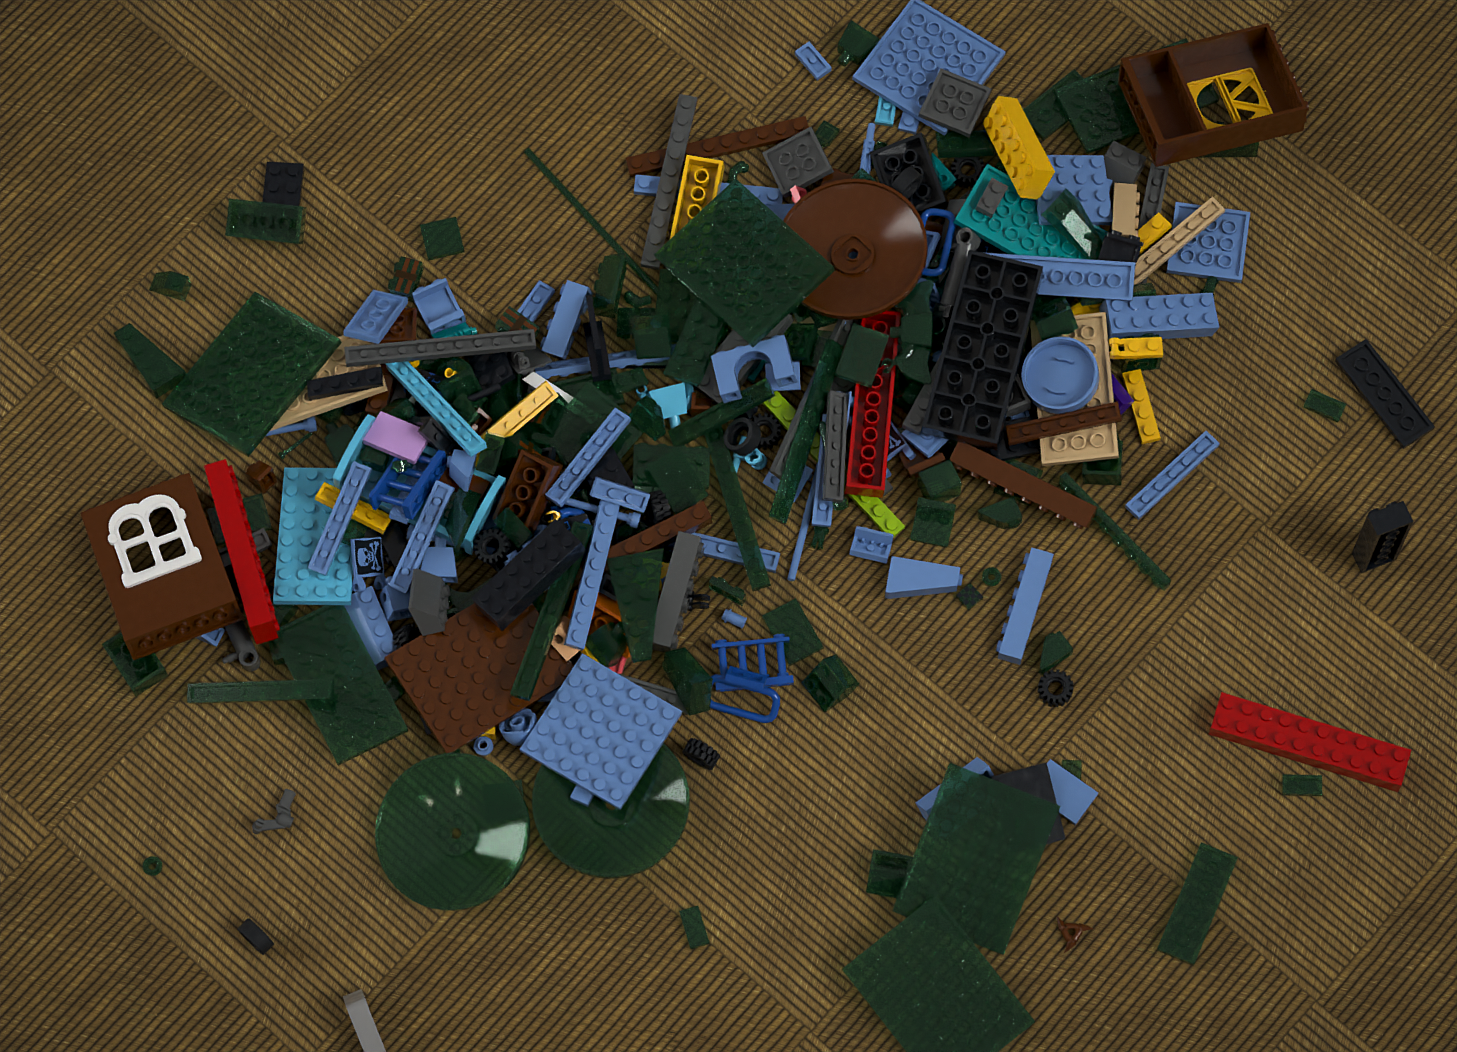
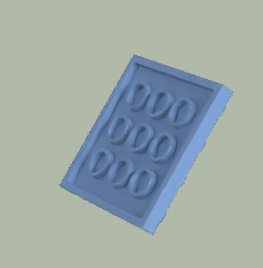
(1085, 179)
(1214, 251)

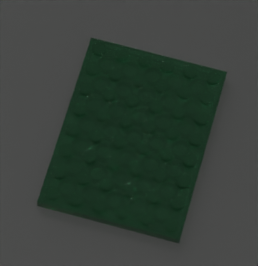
(744, 262)
(251, 373)
(978, 854)
(937, 987)

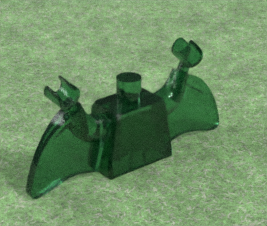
(915, 334)

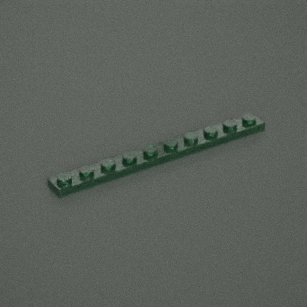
(806, 431)
(737, 510)
(548, 622)

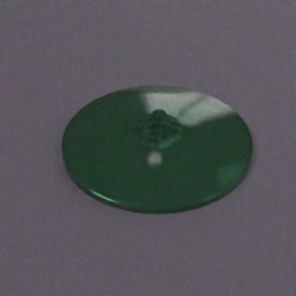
(418, 826)
(616, 840)

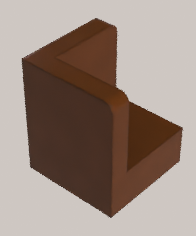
(699, 405)

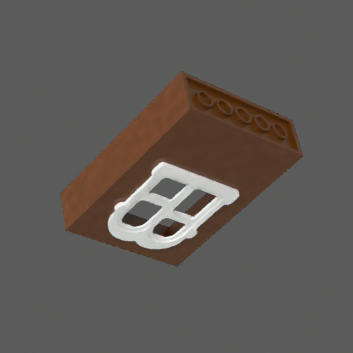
(175, 596)

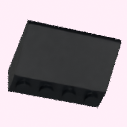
(913, 152)
(1036, 782)

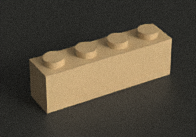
(1125, 209)

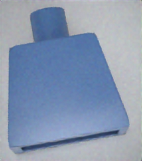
(440, 561)
(394, 602)

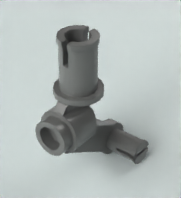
(283, 817)

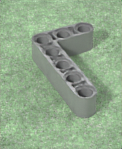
(363, 1022)

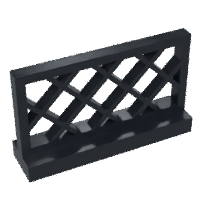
(596, 345)

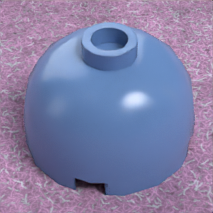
(518, 727)

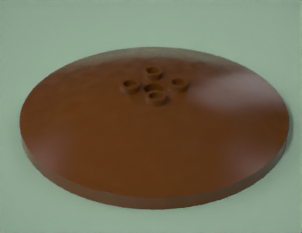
(876, 225)

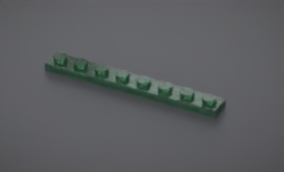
(1118, 536)
(260, 691)

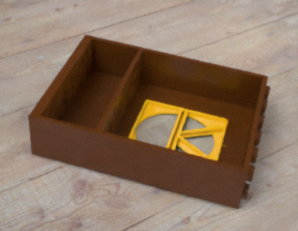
(1167, 81)

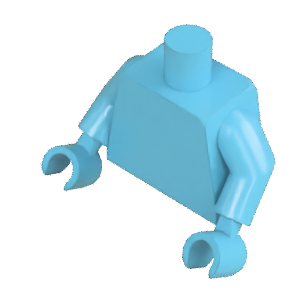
(672, 399)

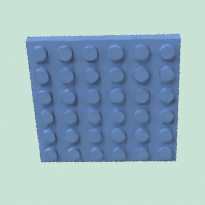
(914, 51)
(601, 731)

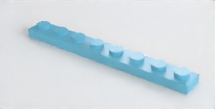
(437, 407)

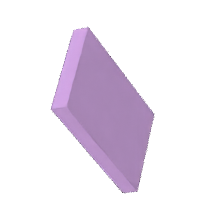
(395, 438)

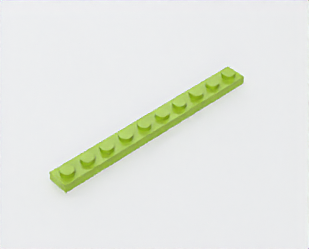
(871, 506)

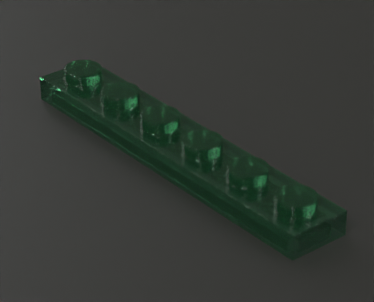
(721, 413)

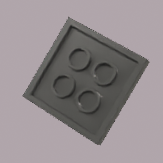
(955, 102)
(798, 161)

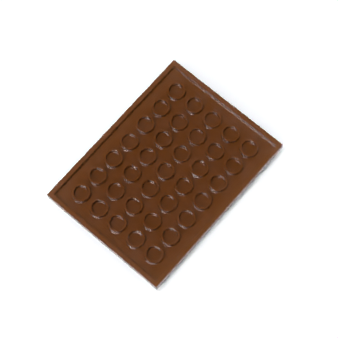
(467, 673)

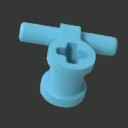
(755, 459)

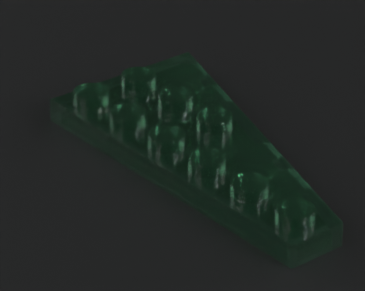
(637, 592)

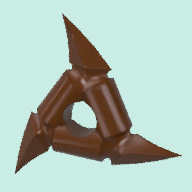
(1078, 928)

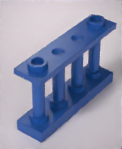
(418, 492)
(783, 677)

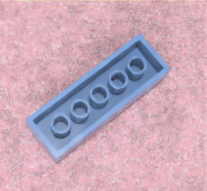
(1163, 315)

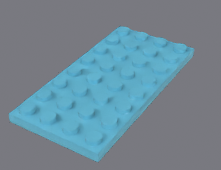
(299, 533)

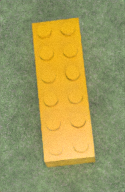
(1018, 147)
(698, 188)

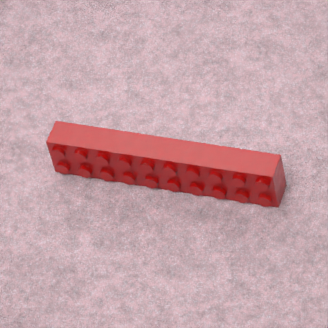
(872, 419)
(242, 551)
(1310, 742)

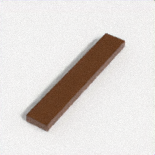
(1063, 423)

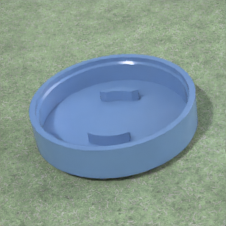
(1060, 375)

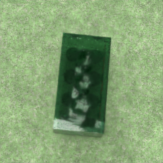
(265, 221)

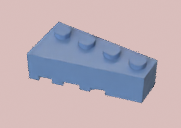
(565, 320)

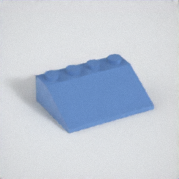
(371, 625)

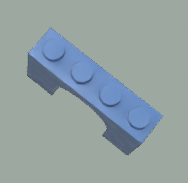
(728, 364)

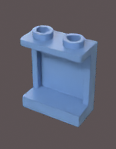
(438, 306)

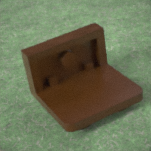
(920, 462)

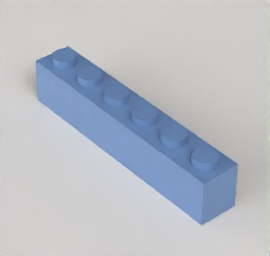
(1025, 606)

